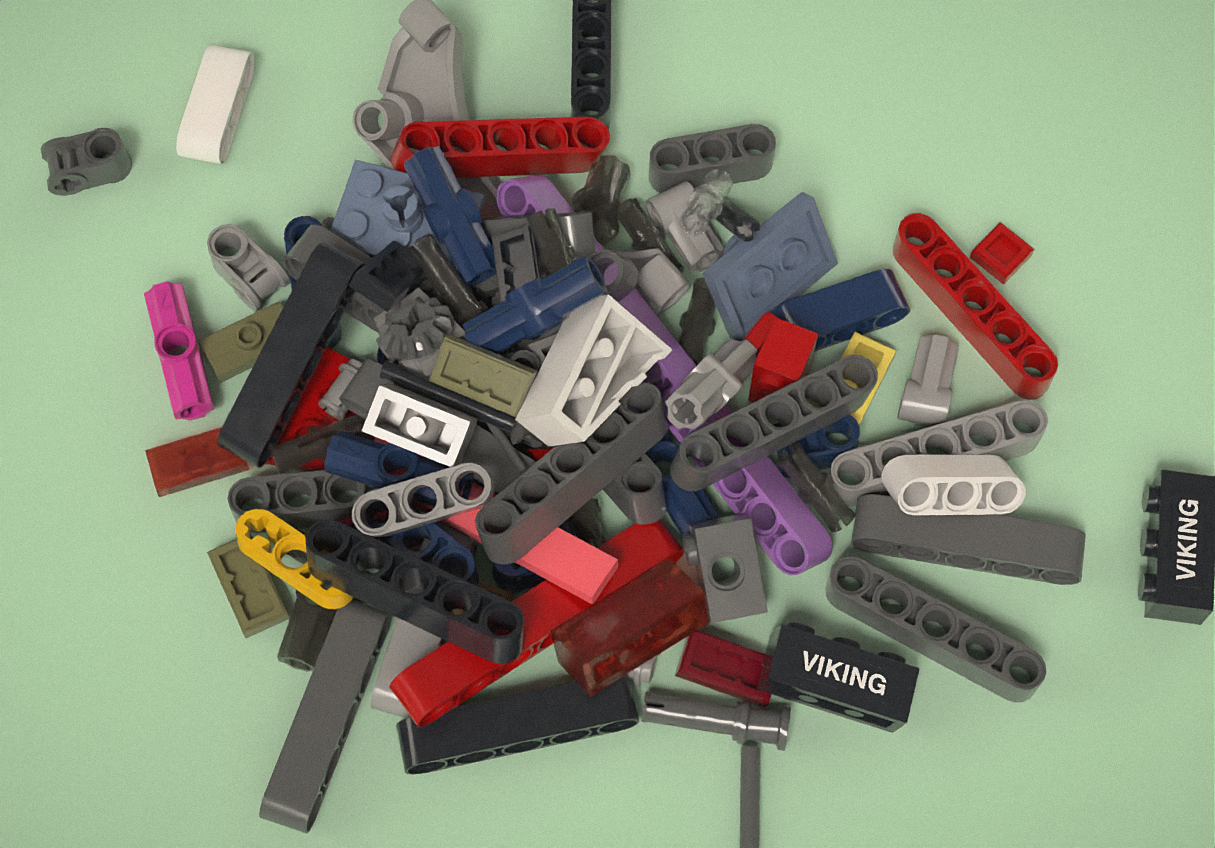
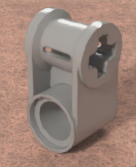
(250, 271)

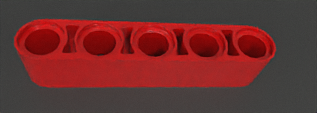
(519, 138)
(975, 325)

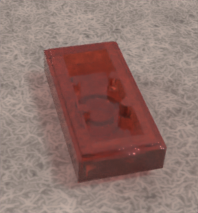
(191, 463)

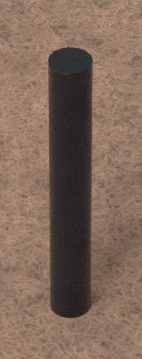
(421, 385)

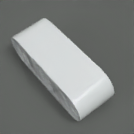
(215, 104)
(953, 484)

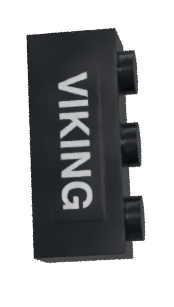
(1179, 547)
(838, 677)

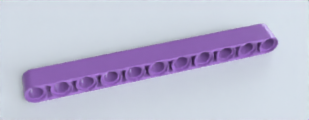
(765, 484)

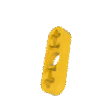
(285, 539)

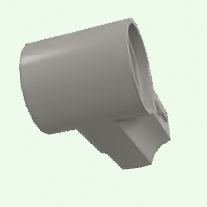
(666, 210)
(927, 391)

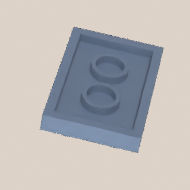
(383, 208)
(772, 268)

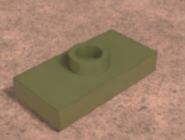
(239, 344)
(482, 375)
(247, 589)

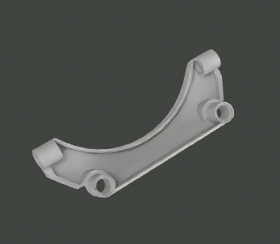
(426, 84)

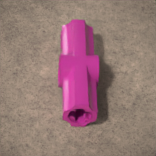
(182, 373)

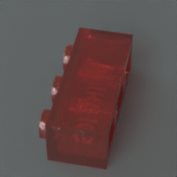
(630, 627)

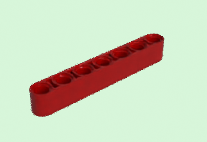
(455, 675)

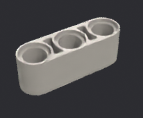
(399, 500)

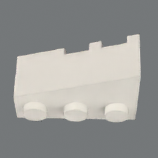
(588, 371)

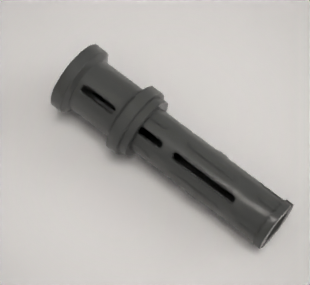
(741, 721)

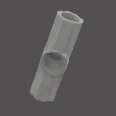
(711, 384)

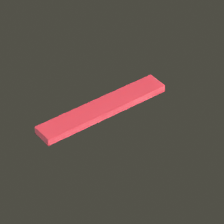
(557, 557)

